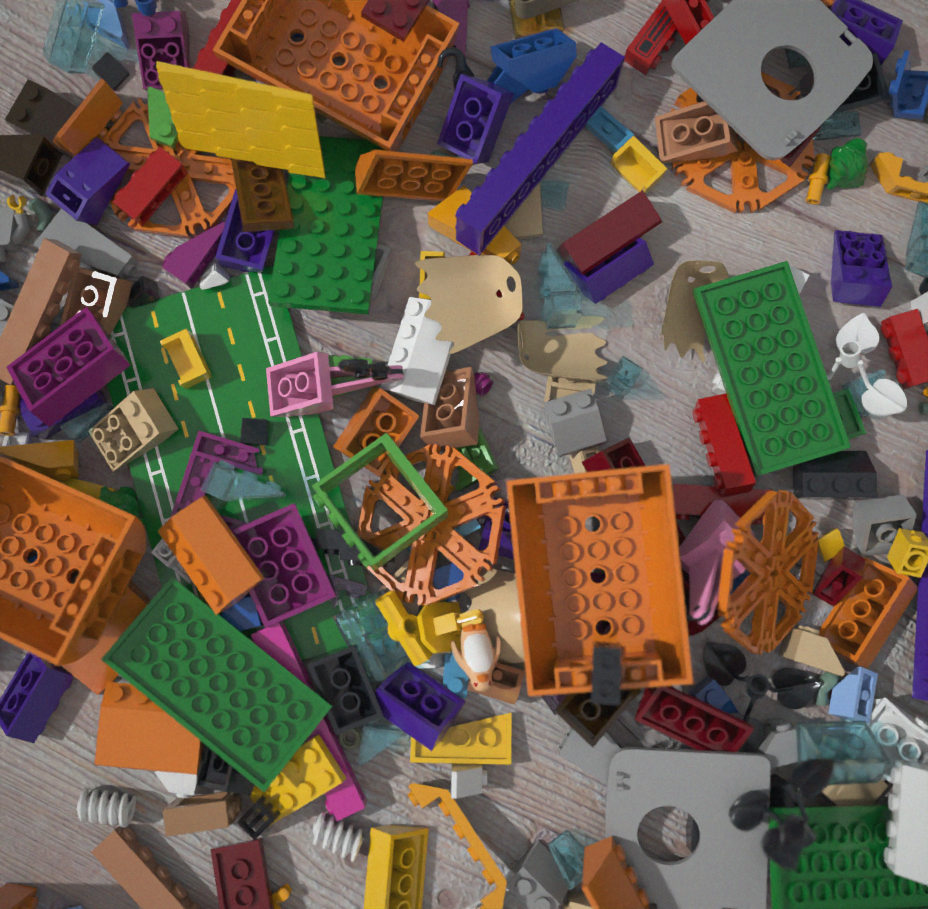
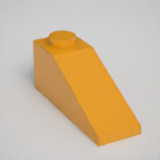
(52, 459)

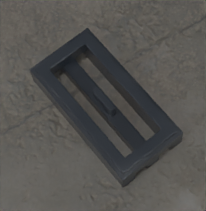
(265, 810)

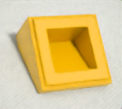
(830, 544)

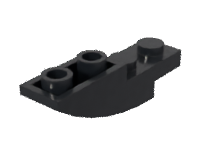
(333, 541)

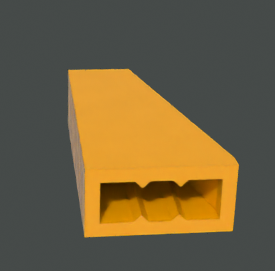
(443, 220)

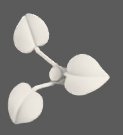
(860, 338)

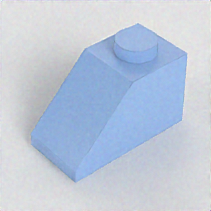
(112, 25)
(854, 696)

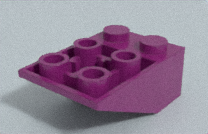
(161, 39)

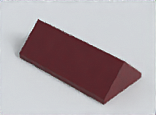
(610, 233)
(691, 720)

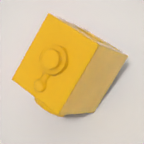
(909, 552)

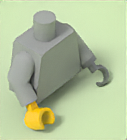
(13, 226)

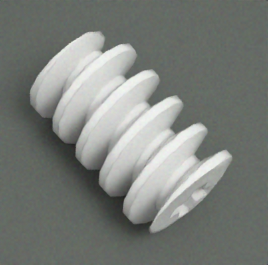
(105, 809)
(336, 836)

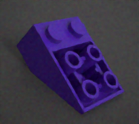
(88, 182)
(859, 269)

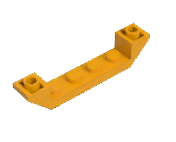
(887, 170)
(425, 795)

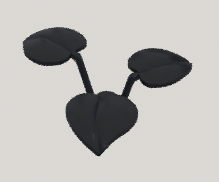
(792, 686)
(786, 841)

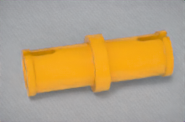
(818, 179)
(9, 410)

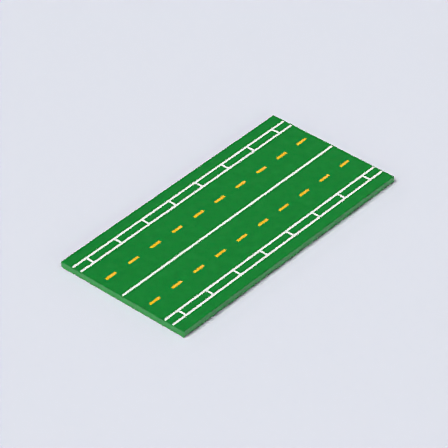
(238, 341)

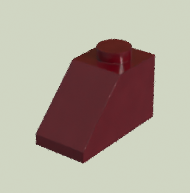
(840, 576)

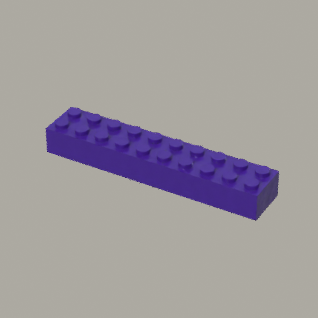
(538, 149)

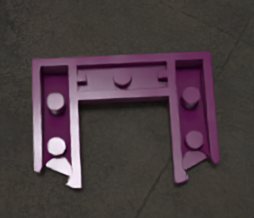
(210, 449)

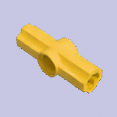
(403, 627)

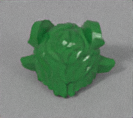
(848, 165)
(123, 499)

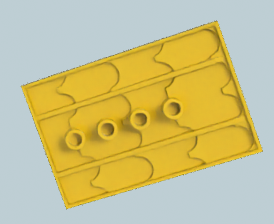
(243, 119)

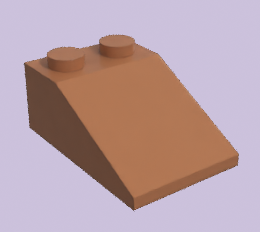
(693, 134)
(99, 292)
(455, 414)

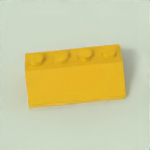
(396, 867)

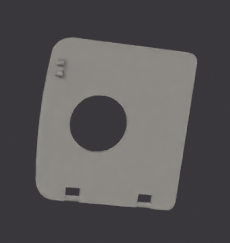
(727, 60)
(727, 863)

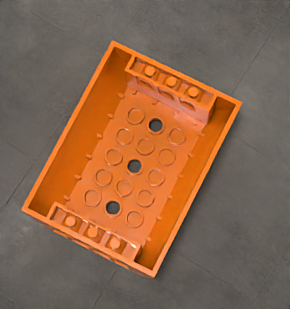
(262, 47)
(70, 533)
(641, 584)

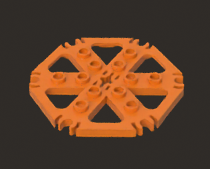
(743, 164)
(185, 195)
(447, 539)
(769, 570)

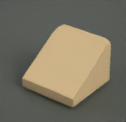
(578, 457)

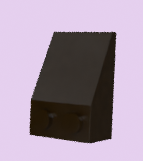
(40, 112)
(592, 719)

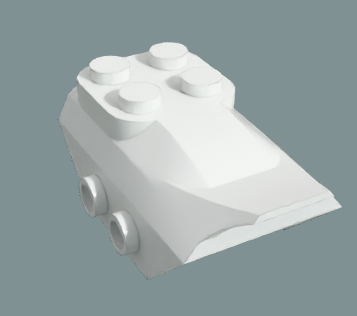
(899, 734)

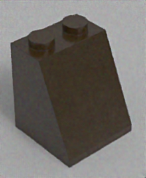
(28, 161)

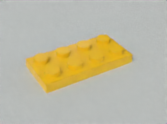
(303, 779)

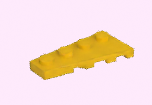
(470, 743)

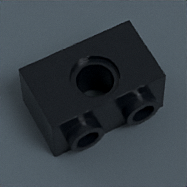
(606, 673)

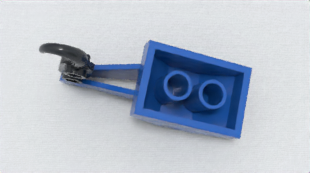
(524, 63)

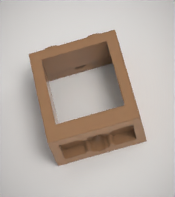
(201, 813)

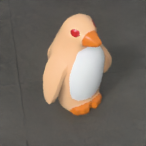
(477, 655)

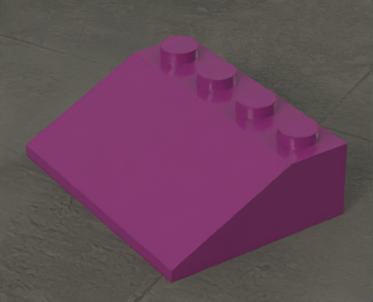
(67, 367)
(288, 563)

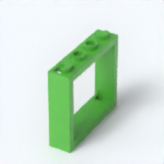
(356, 463)

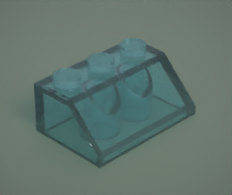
(72, 34)
(367, 629)
(849, 744)

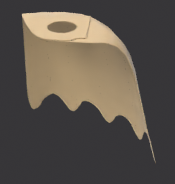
(466, 297)
(682, 318)
(561, 355)
(500, 606)

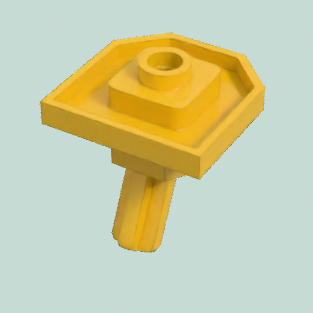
(443, 623)

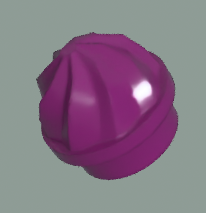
(482, 383)

